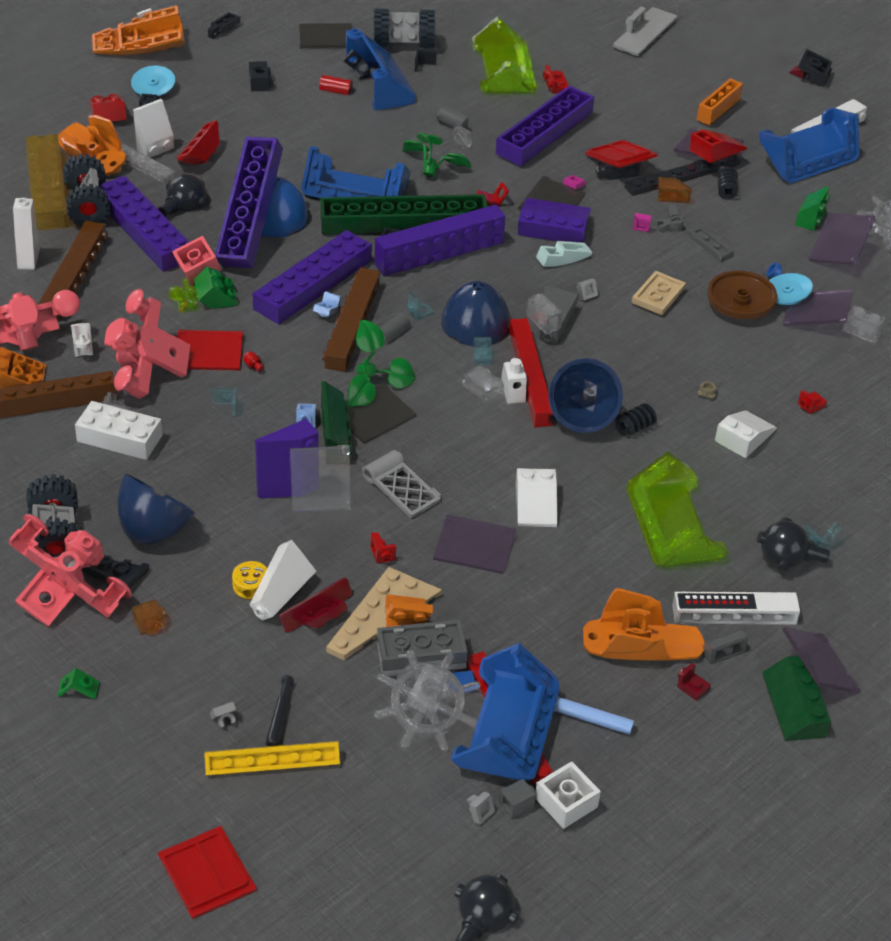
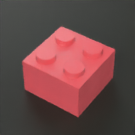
(195, 258)

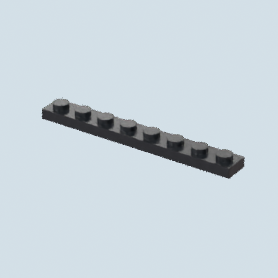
(681, 173)

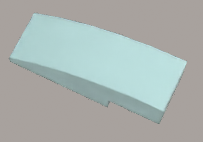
(562, 253)

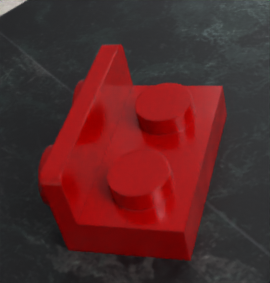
(555, 80)

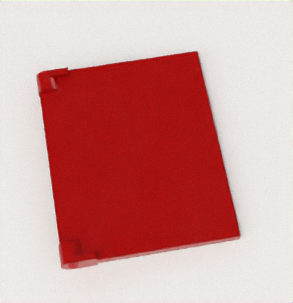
(213, 349)

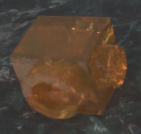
(149, 617)

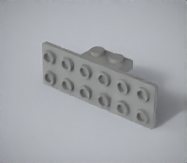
(643, 29)

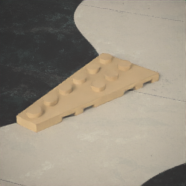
(371, 614)

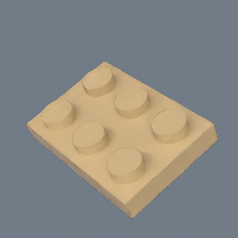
(658, 292)

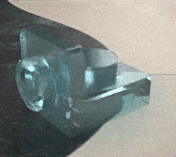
(482, 351)

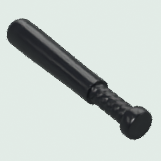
(277, 721)

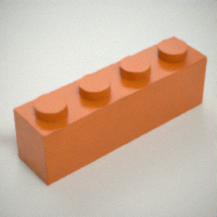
(719, 101)

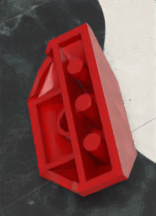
(201, 145)

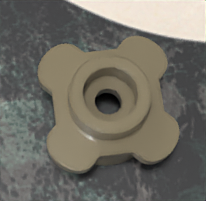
(707, 390)

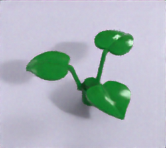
(430, 164)
(401, 373)

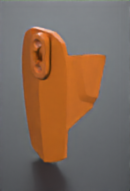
(97, 140)
(636, 630)

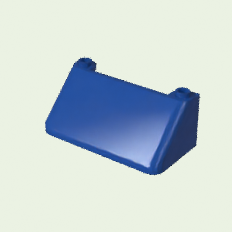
(390, 84)
(814, 148)
(323, 182)
(512, 717)

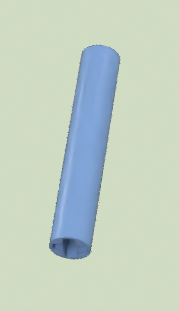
(594, 715)

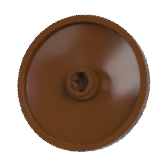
(742, 295)

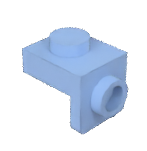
(329, 305)

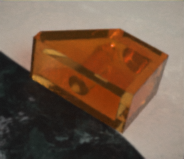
(673, 191)

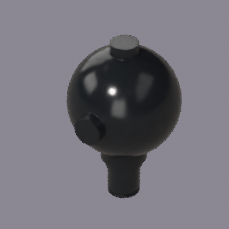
(184, 194)
(787, 545)
(485, 906)

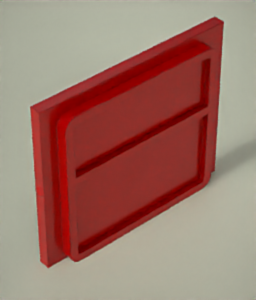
(621, 153)
(206, 872)

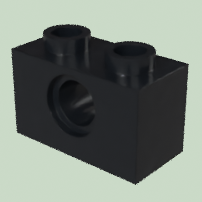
(259, 76)

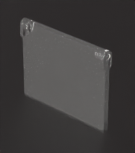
(320, 478)

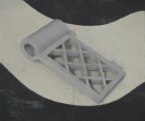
(390, 465)

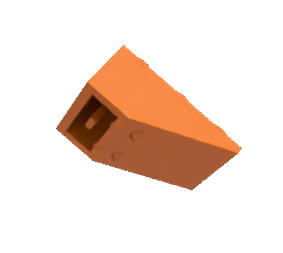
(19, 369)

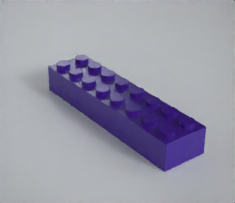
(544, 125)
(249, 202)
(143, 222)
(439, 240)
(312, 277)

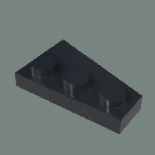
(123, 570)

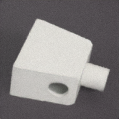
(511, 373)

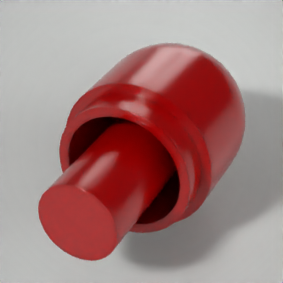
(253, 361)

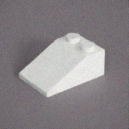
(153, 129)
(743, 432)
(536, 497)

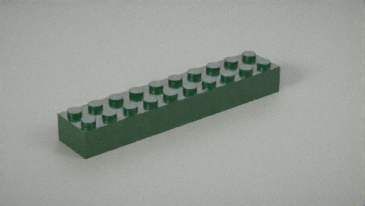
(395, 212)

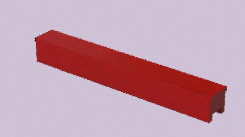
(535, 383)

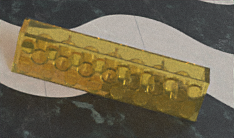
(46, 181)

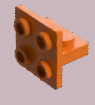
(406, 610)

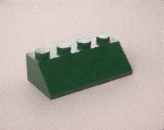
(334, 417)
(796, 700)

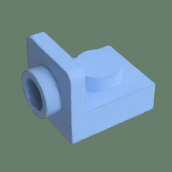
(306, 411)

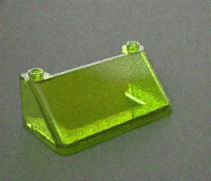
(504, 59)
(668, 514)

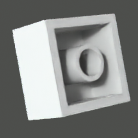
(567, 794)

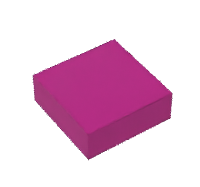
(574, 182)
(642, 222)

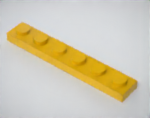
(272, 757)

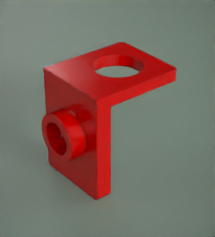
(495, 199)

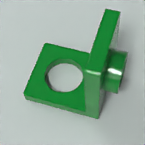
(79, 681)

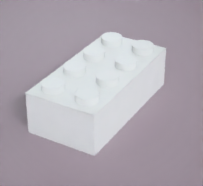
(118, 430)

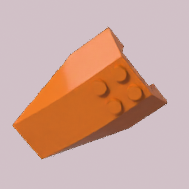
(152, 33)

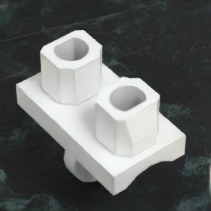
(82, 339)

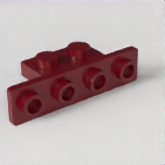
(318, 608)

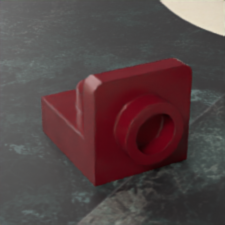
(692, 683)

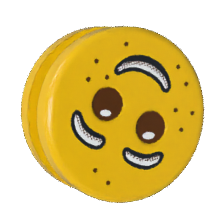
(247, 578)

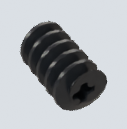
(727, 182)
(635, 419)

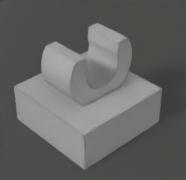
(587, 289)
(223, 711)
(481, 807)

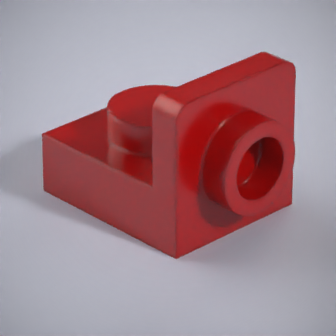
(811, 402)
(380, 550)

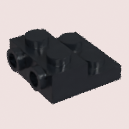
(816, 66)

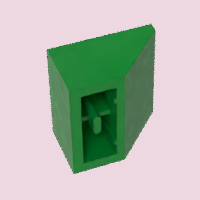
(813, 209)
(215, 289)

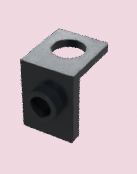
(425, 57)
(360, 66)

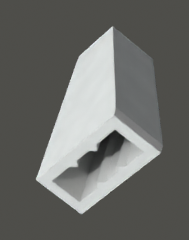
(26, 233)
(283, 578)

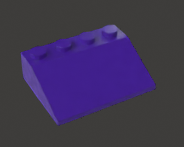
(553, 221)
(273, 457)

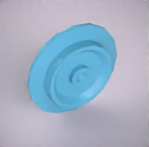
(153, 80)
(791, 288)

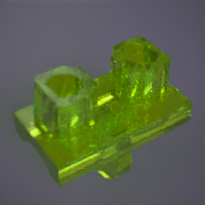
(184, 295)

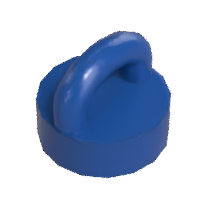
(774, 270)

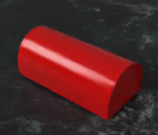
(335, 85)

